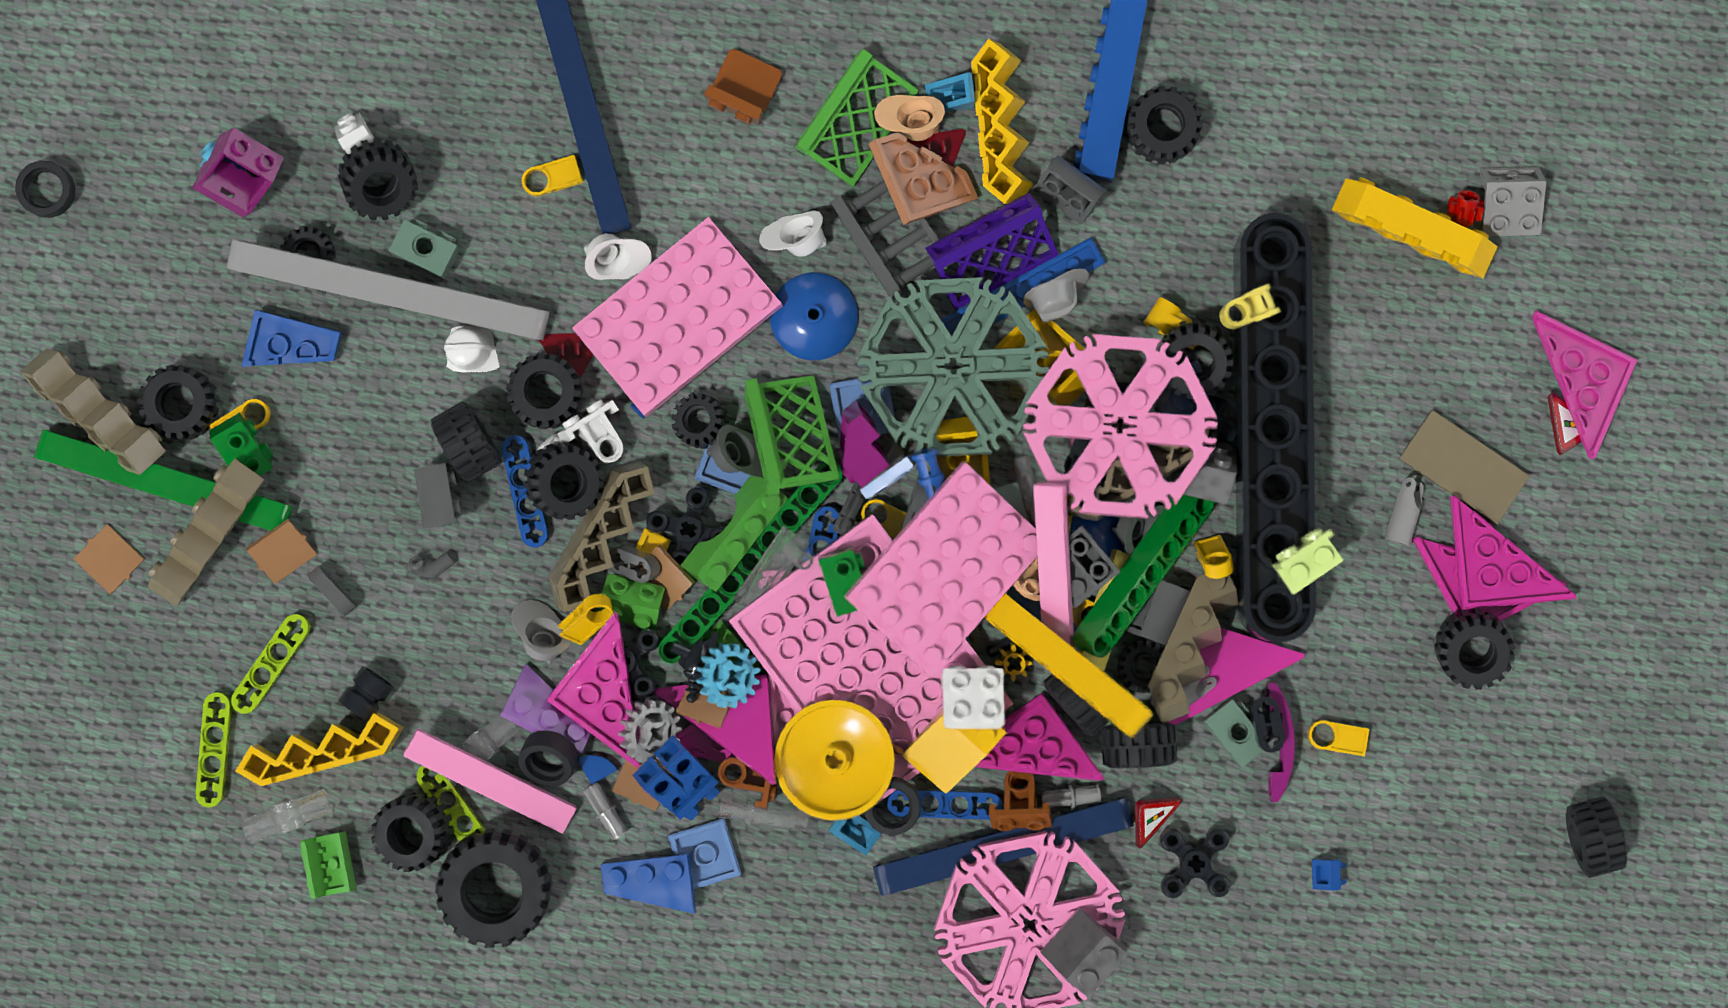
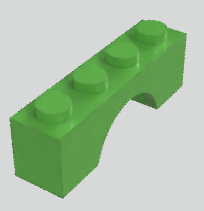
(715, 559)

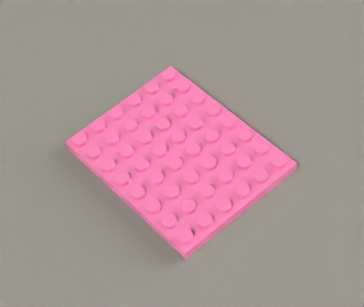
(844, 657)

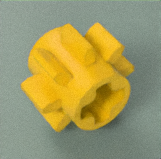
(1014, 654)

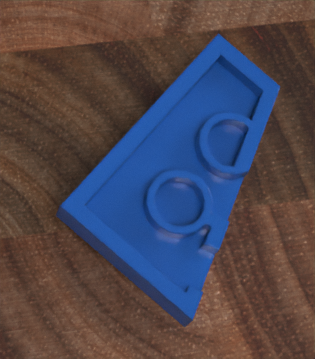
(287, 340)
(652, 880)

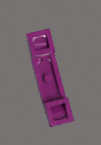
(1279, 779)

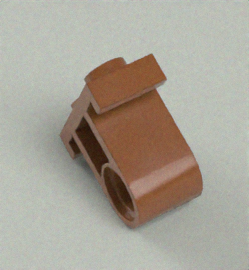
(749, 780)
(1020, 805)

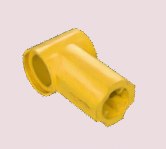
(1165, 316)

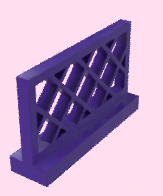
(985, 234)

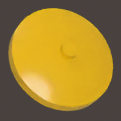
(834, 760)

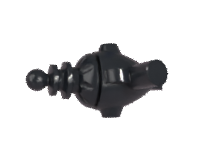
(691, 659)

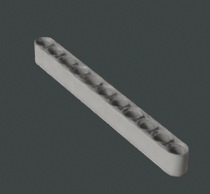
(387, 289)

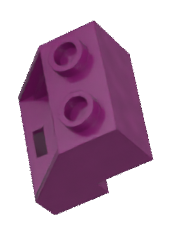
(220, 179)
(859, 451)

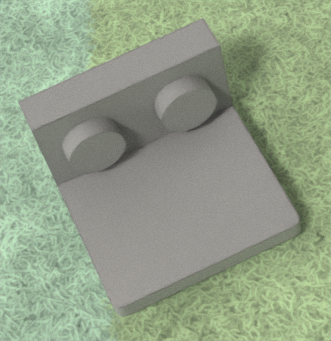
(1513, 201)

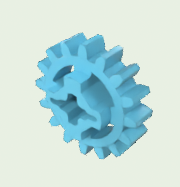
(719, 669)

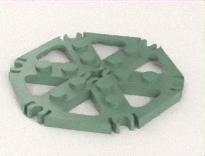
(939, 350)

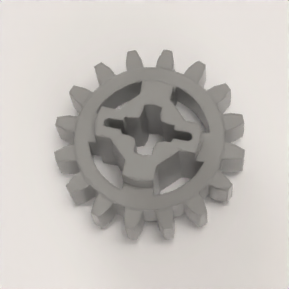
(648, 731)

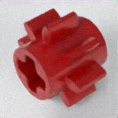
(1465, 208)

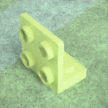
(1308, 561)

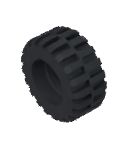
(485, 926)

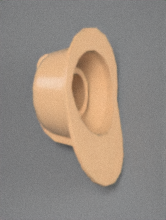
(912, 115)

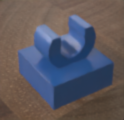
(1327, 874)

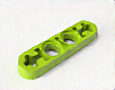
(273, 665)
(209, 749)
(460, 807)

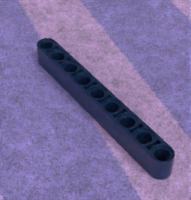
(584, 116)
(940, 863)

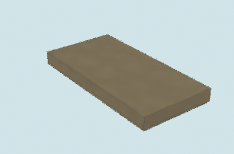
(1464, 467)

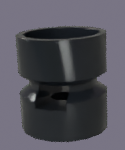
(364, 695)

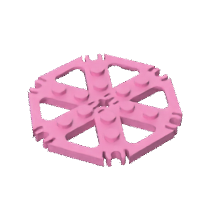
(1131, 451)
(1009, 903)

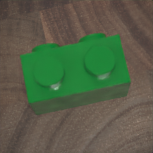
(238, 441)
(841, 572)

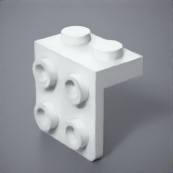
(973, 697)

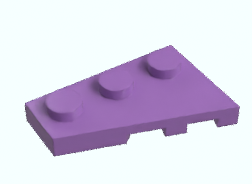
(530, 710)

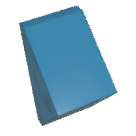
(954, 92)
(856, 833)

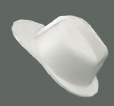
(796, 233)
(615, 257)
(471, 349)

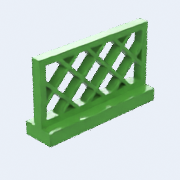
(834, 104)
(767, 444)

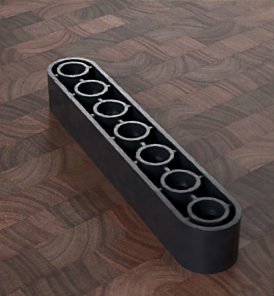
(1289, 401)

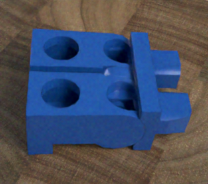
(685, 788)

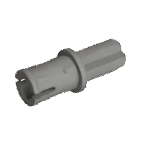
(1072, 796)
(605, 811)

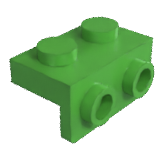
(634, 601)
(328, 865)

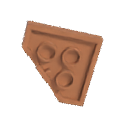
(919, 179)

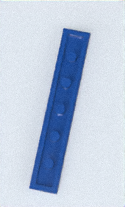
(1080, 256)

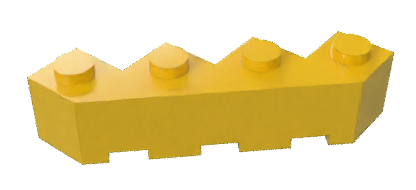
(995, 109)
(1407, 223)
(305, 757)

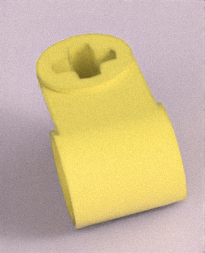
(1253, 305)

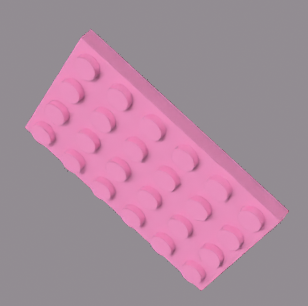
(677, 317)
(946, 569)

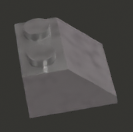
(1215, 477)
(1084, 952)

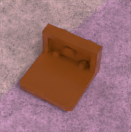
(743, 87)

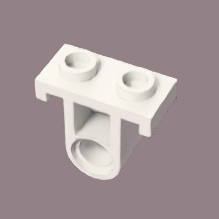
(351, 131)
(594, 430)

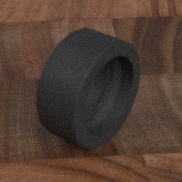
(29, 173)
(552, 743)
(905, 824)

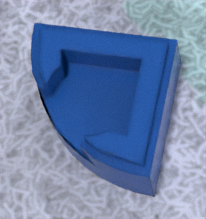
(596, 767)

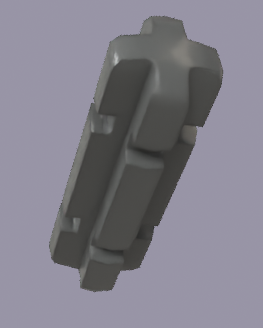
(849, 510)

